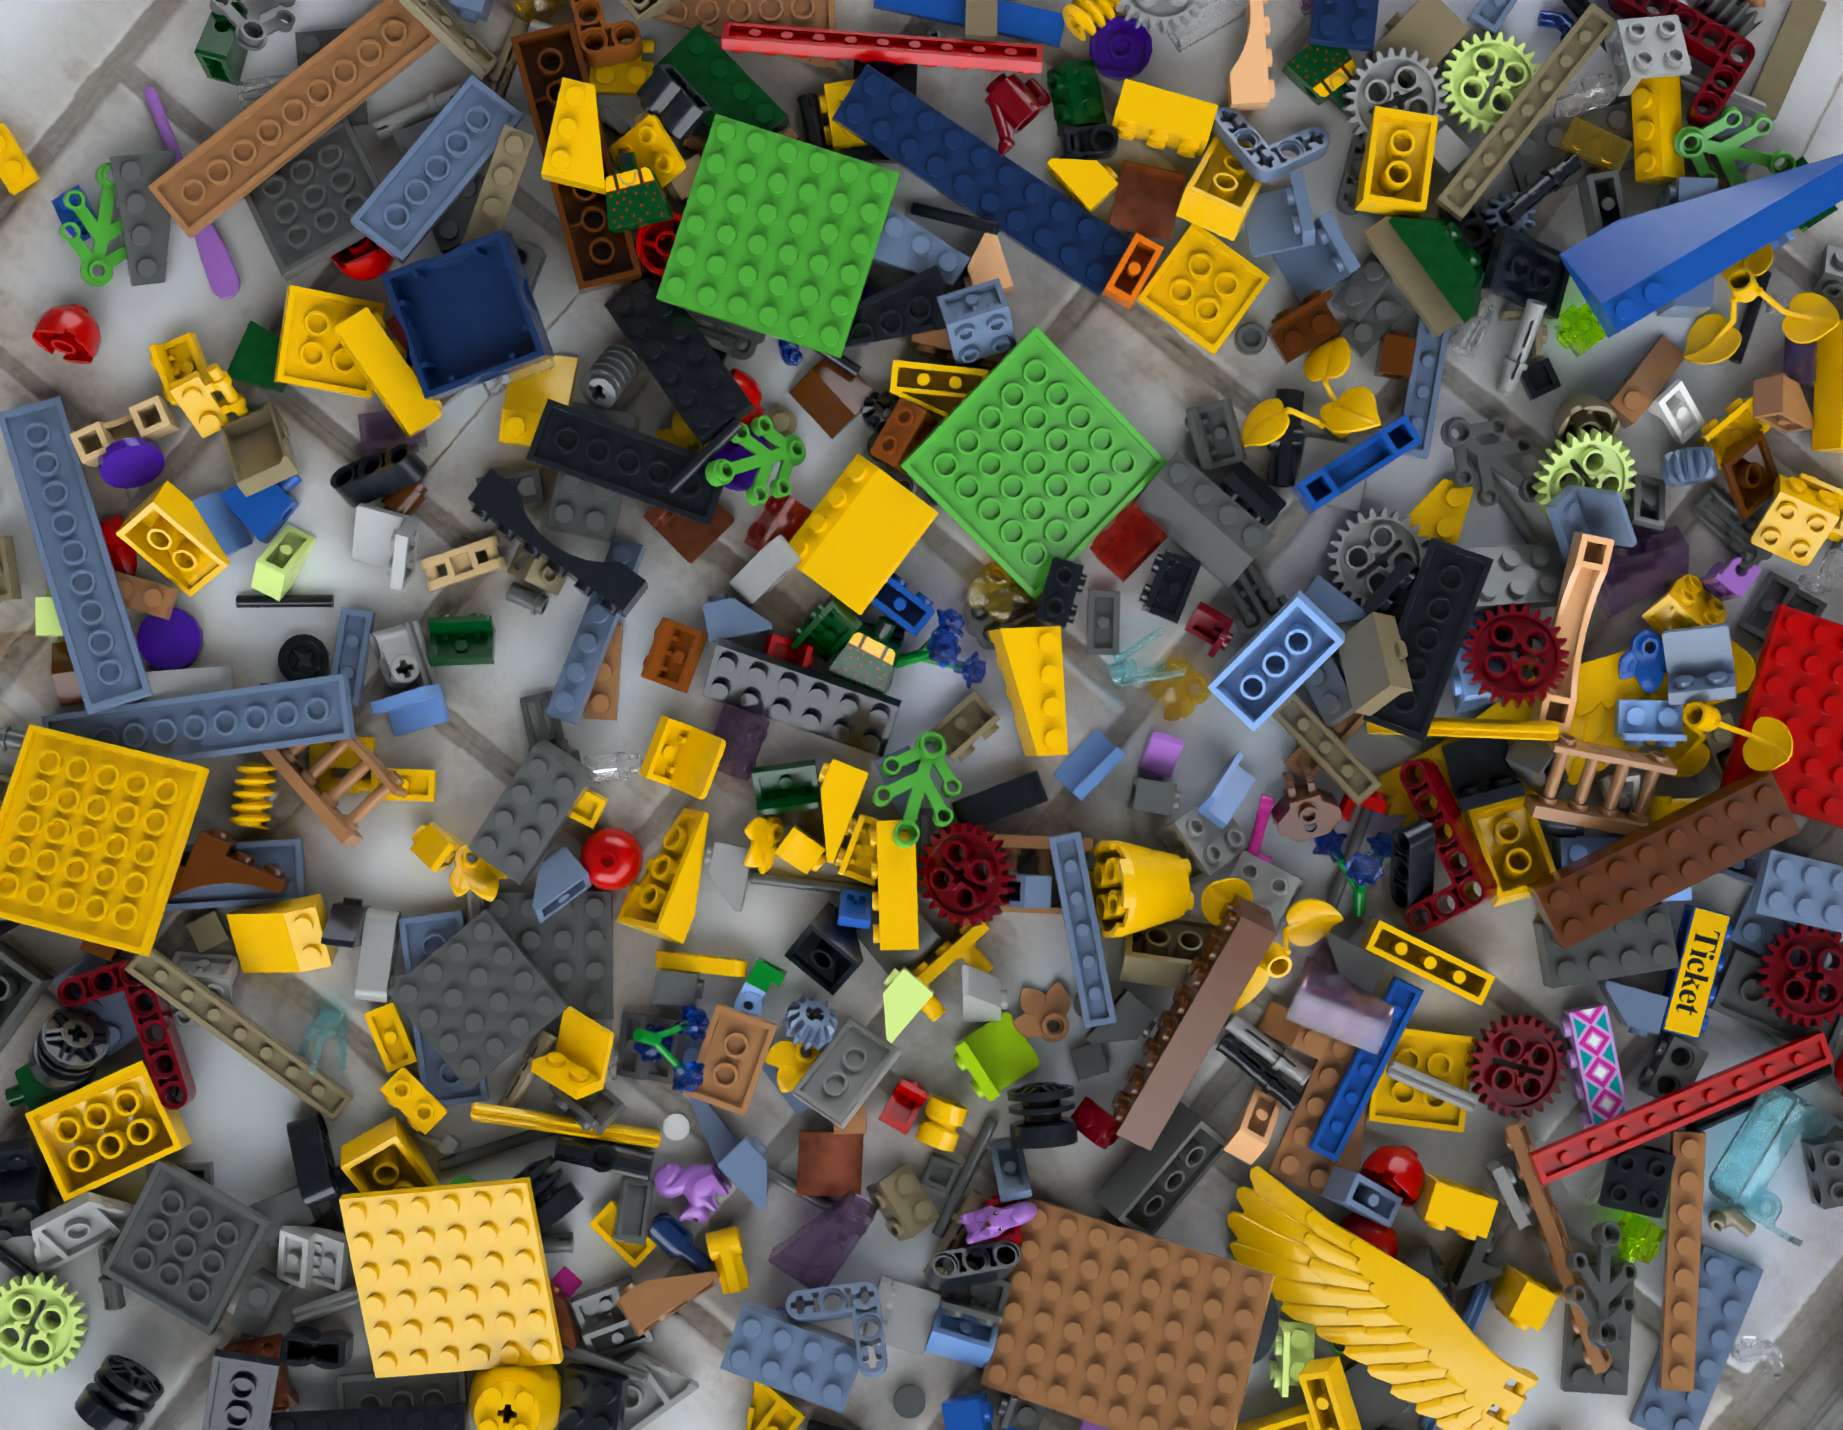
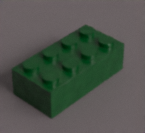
(723, 83)

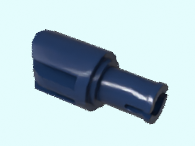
(677, 1242)

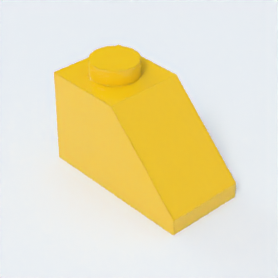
(1084, 180)
(435, 846)
(802, 851)

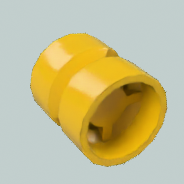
(942, 1122)

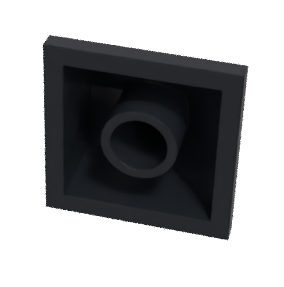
(827, 950)

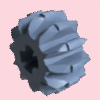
(1494, 219)
(1688, 466)
(810, 1022)

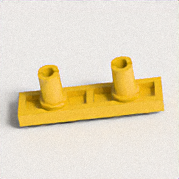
(962, 948)

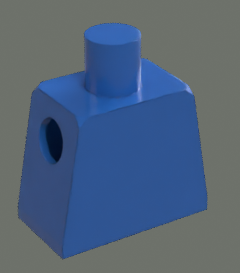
(265, 510)

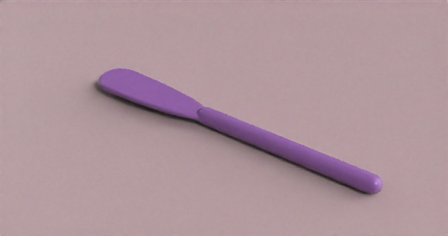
(212, 250)

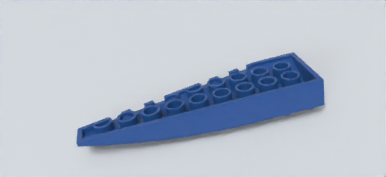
(1672, 249)

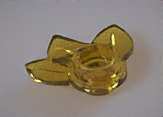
(995, 596)
(1177, 690)

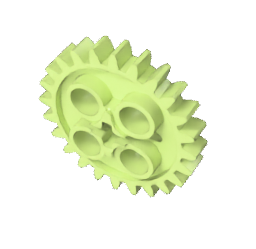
(1466, 72)
(1608, 460)
(60, 1336)

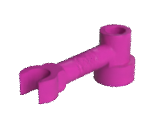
(1260, 825)

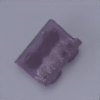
(1800, 362)
(381, 431)
(743, 739)

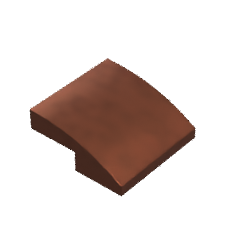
(1147, 200)
(829, 1163)

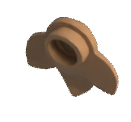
(1042, 1008)

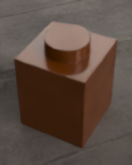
(1395, 356)

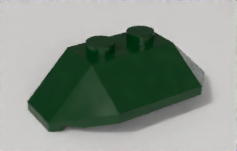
(1445, 259)

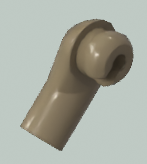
(1729, 1216)

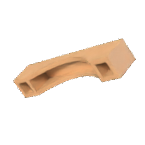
(1248, 80)
(1581, 583)

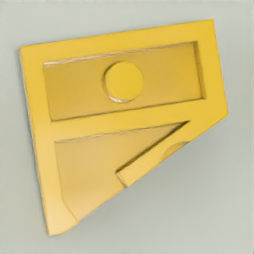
(1442, 512)
(772, 1410)

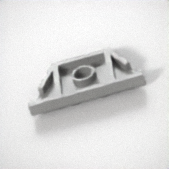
(76, 1228)
(660, 1393)

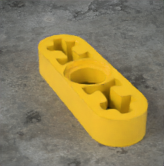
(701, 963)

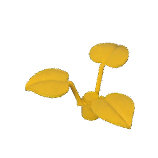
(1716, 340)
(1351, 413)
(1764, 751)
(1306, 920)

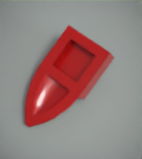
(122, 555)

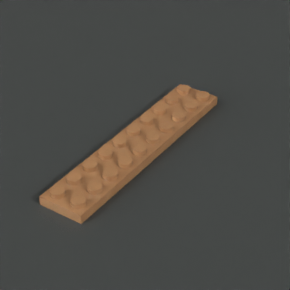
(292, 115)

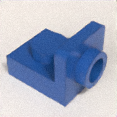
(855, 909)

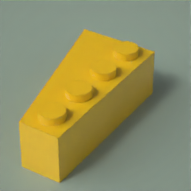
(1035, 686)

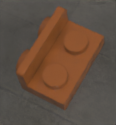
(902, 434)

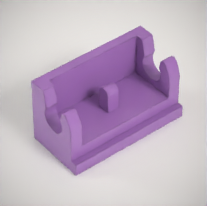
(1730, 582)

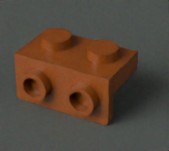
(674, 655)

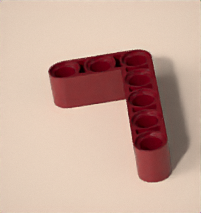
(1715, 56)
(1447, 849)
(144, 1020)

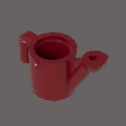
(1014, 106)

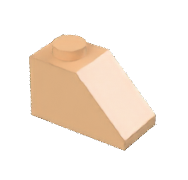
(988, 264)
(1253, 1126)

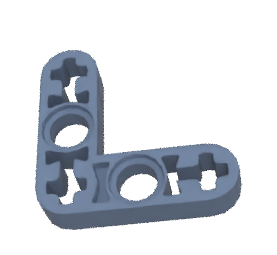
(1271, 154)
(859, 1313)

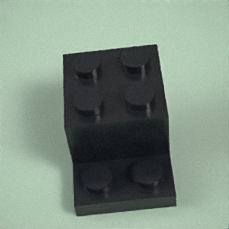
(22, 1187)

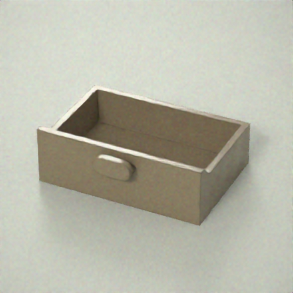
(1425, 28)
(259, 449)
(1374, 663)

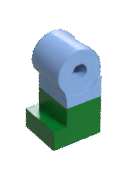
(754, 989)

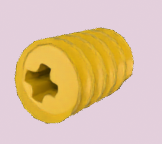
(1083, 14)
(253, 795)

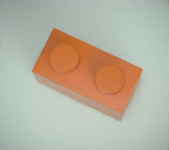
(1133, 271)

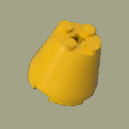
(1138, 887)
(528, 1390)

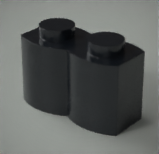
(673, 101)
(310, 1346)

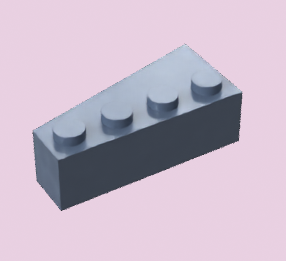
(912, 249)

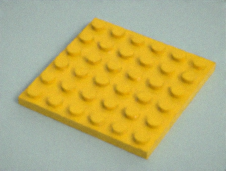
(94, 837)
(452, 1277)

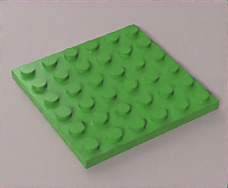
(778, 236)
(1033, 462)

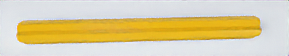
(1485, 729)
(562, 1125)

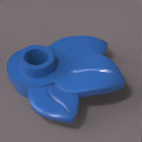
(1645, 665)

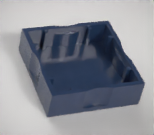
(468, 315)

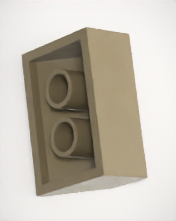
(1164, 952)

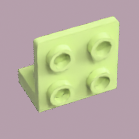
(1292, 1351)

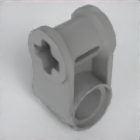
(394, 651)

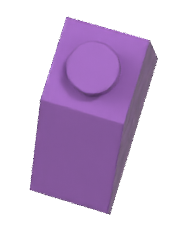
(1160, 755)

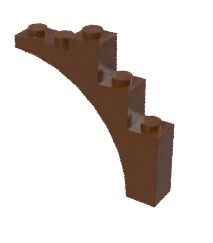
(212, 864)

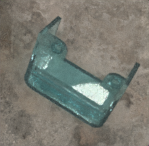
(1760, 1148)

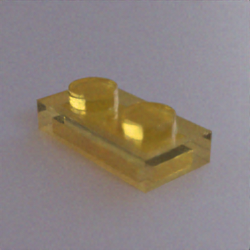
(1595, 145)

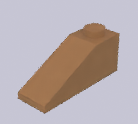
(1645, 381)
(658, 1299)

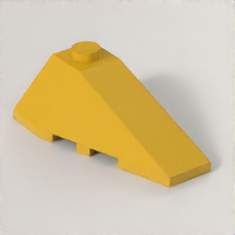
(668, 892)

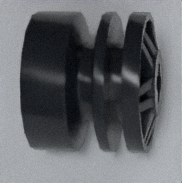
(69, 1048)
(1042, 1117)
(550, 1201)
(119, 1395)

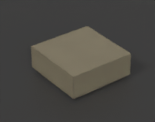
(208, 931)

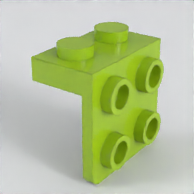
(995, 1056)

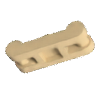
(462, 563)

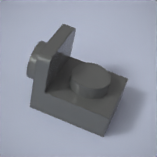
(1020, 1413)

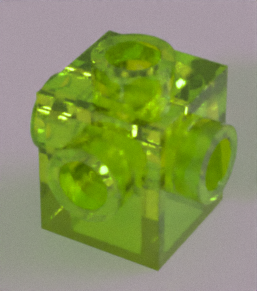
(1579, 329)
(1639, 1239)

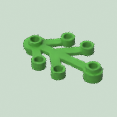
(1730, 147)
(101, 231)
(789, 451)
(920, 785)

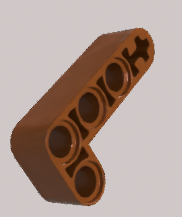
(607, 35)

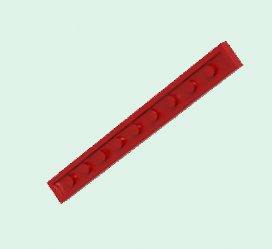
(882, 47)
(1680, 1107)

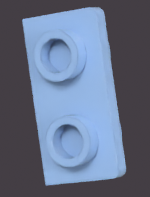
(1648, 721)

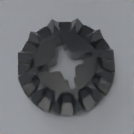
(873, 409)
(289, 659)

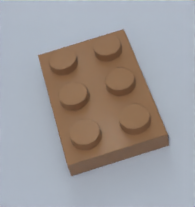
(733, 1058)

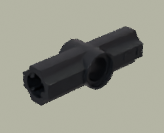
(1285, 450)
(625, 1159)

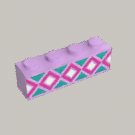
(1594, 1063)

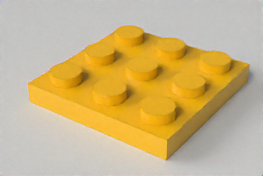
(1203, 288)
(307, 345)
(1436, 1055)

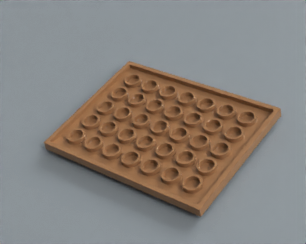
(1126, 1326)

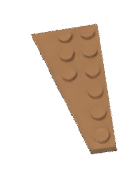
(795, 13)
(1293, 1158)

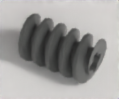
(1731, 15)
(610, 376)

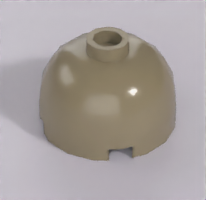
(1584, 412)

